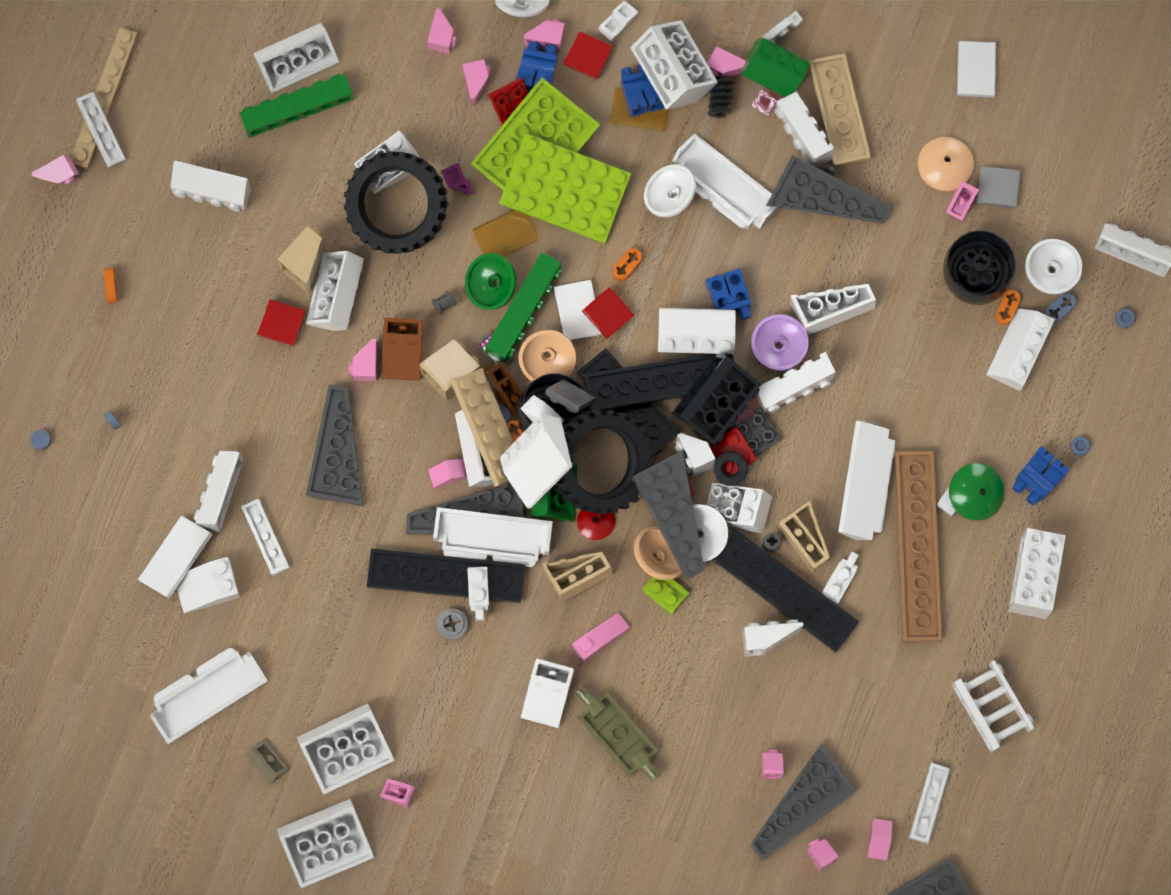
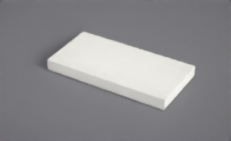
(175, 557)

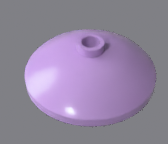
(780, 330)

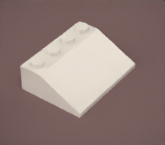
(537, 459)
(345, 748)
(325, 843)

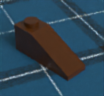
(503, 386)

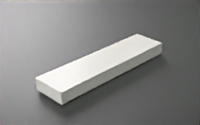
(100, 129)
(265, 537)
(929, 803)

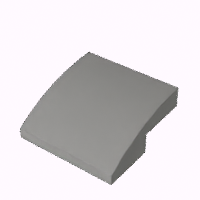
(998, 187)

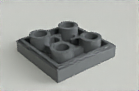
(570, 396)
(758, 432)

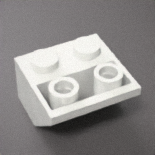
(696, 454)

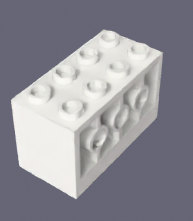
(673, 64)
(1036, 573)

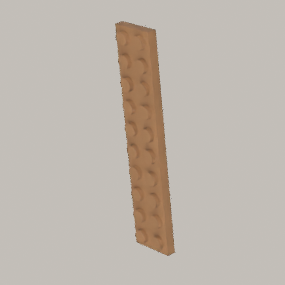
(918, 546)

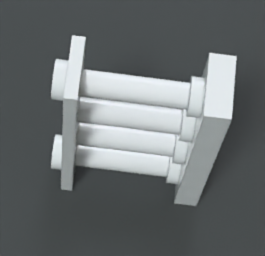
(982, 722)

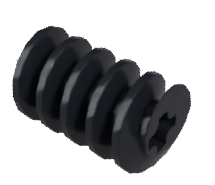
(719, 97)

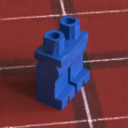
(537, 62)
(639, 92)
(736, 299)
(1037, 483)

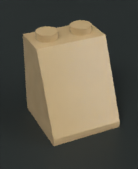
(303, 258)
(448, 364)

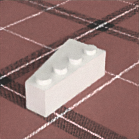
(804, 130)
(831, 307)
(796, 383)

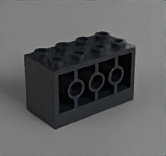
(704, 398)

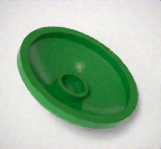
(481, 281)
(965, 491)

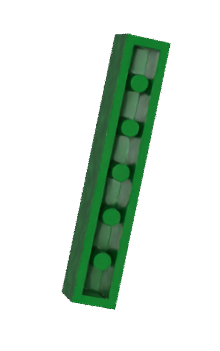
(296, 105)
(523, 307)

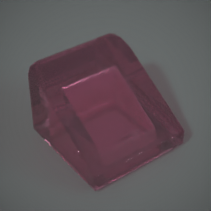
(765, 101)
(743, 416)

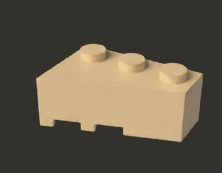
(805, 536)
(577, 574)

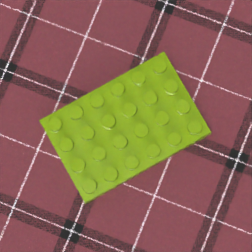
(541, 114)
(564, 188)

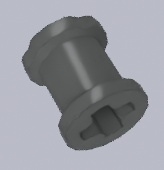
(443, 302)
(776, 539)

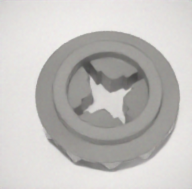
(457, 616)

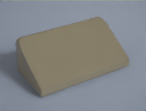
(267, 761)

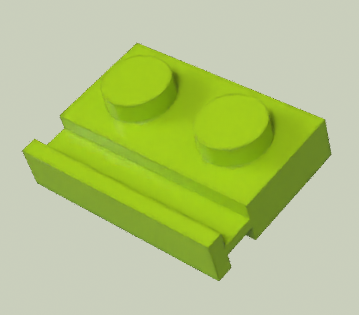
(665, 593)

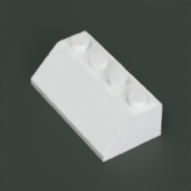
(296, 57)
(210, 186)
(1134, 250)
(335, 290)
(696, 331)
(1020, 348)
(474, 464)
(219, 490)

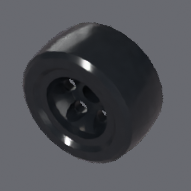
(987, 249)
(538, 388)

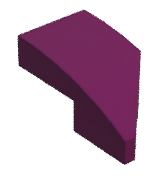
(455, 179)

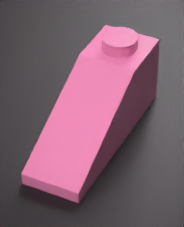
(600, 637)

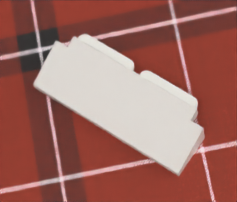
(725, 184)
(867, 482)
(499, 536)
(199, 697)

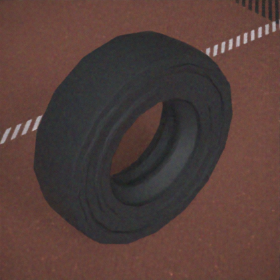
(720, 474)

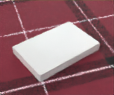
(976, 69)
(570, 302)

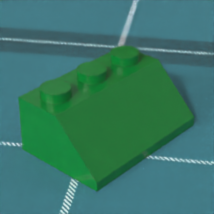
(774, 67)
(552, 507)

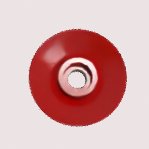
(593, 530)

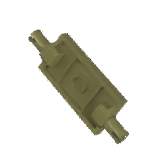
(618, 734)

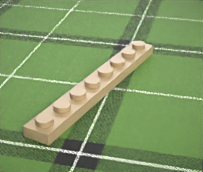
(105, 93)

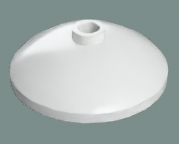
(522, 8)
(665, 185)
(1055, 255)
(714, 531)

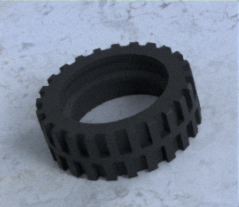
(356, 197)
(638, 461)

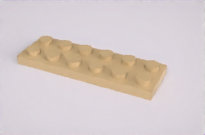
(839, 109)
(484, 420)

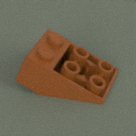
(402, 348)

